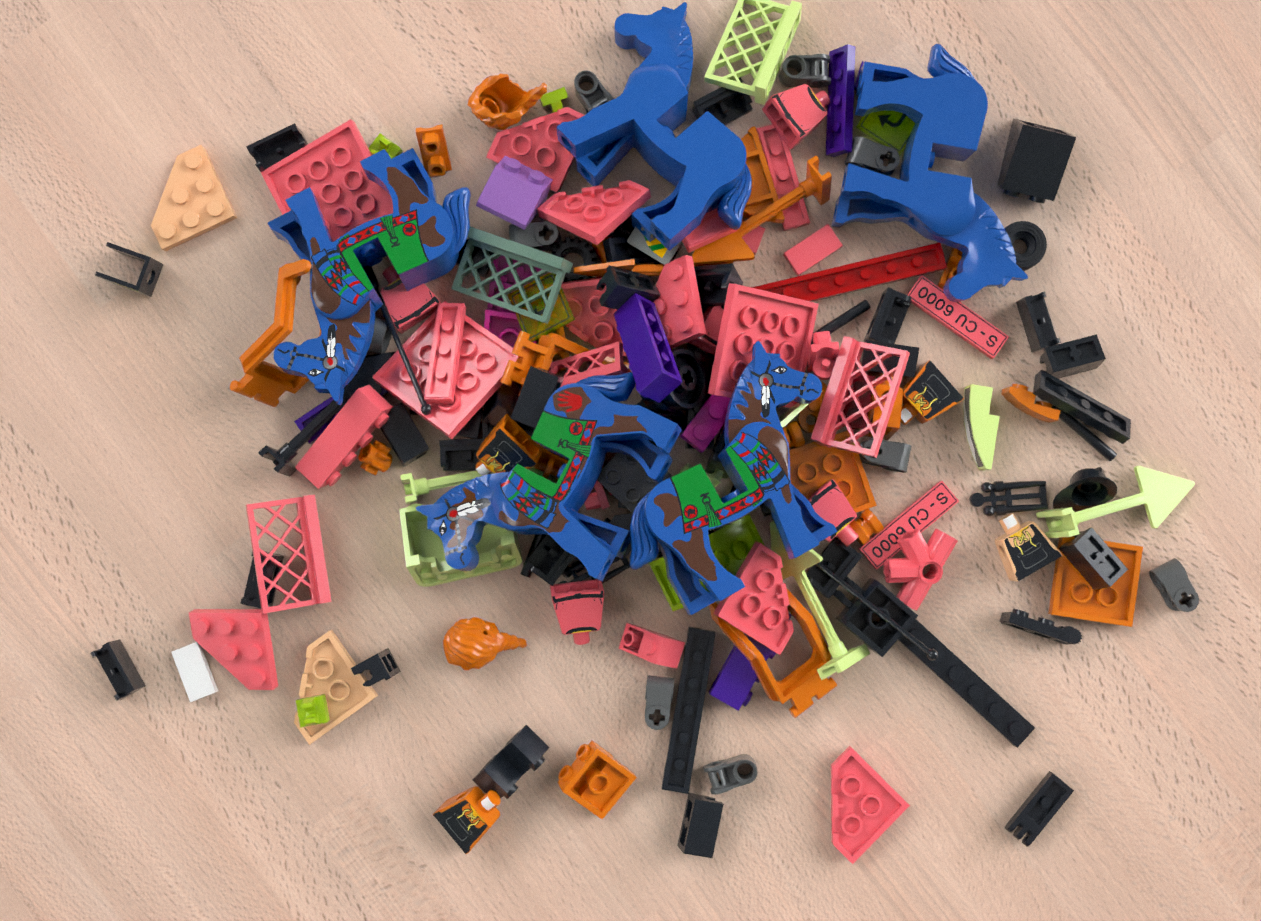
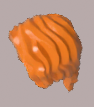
(502, 102)
(476, 643)

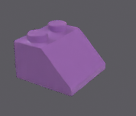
(514, 192)

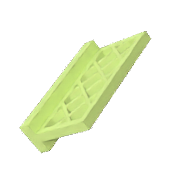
(772, 58)

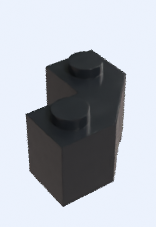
(520, 754)

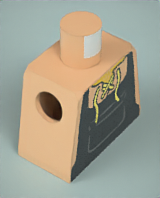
(1024, 548)

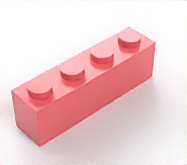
(344, 437)

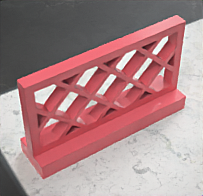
(838, 390)
(312, 549)

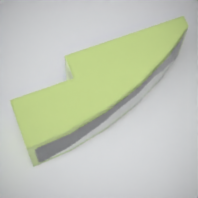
(980, 425)

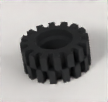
(575, 246)

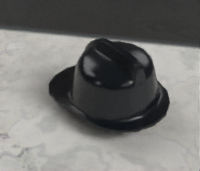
(1086, 489)

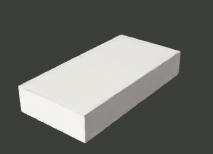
(194, 671)

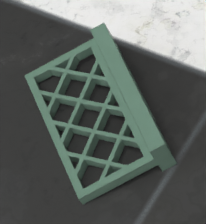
(520, 253)

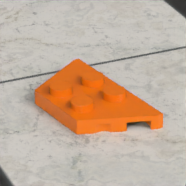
(763, 188)

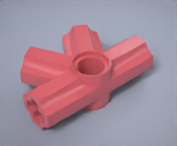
(910, 569)

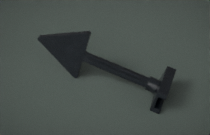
(284, 455)

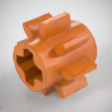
(375, 457)

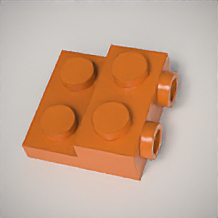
(595, 779)

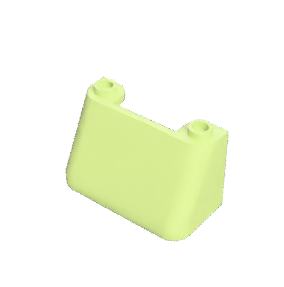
(426, 556)

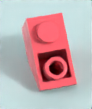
(651, 646)

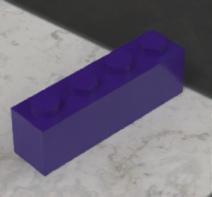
(647, 348)
(737, 676)

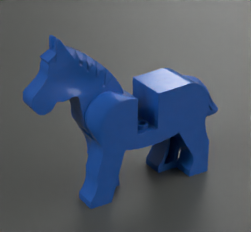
(701, 162)
(935, 204)

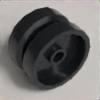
(689, 392)

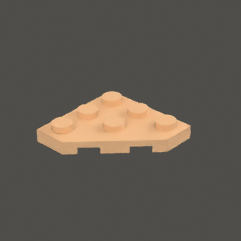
(191, 201)
(330, 673)

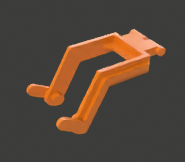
(540, 355)
(261, 378)
(802, 682)

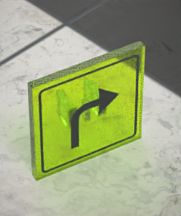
(887, 128)
(560, 315)

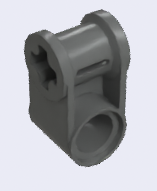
(811, 71)
(596, 96)
(870, 156)
(534, 235)
(891, 455)
(1173, 582)
(658, 696)
(728, 773)

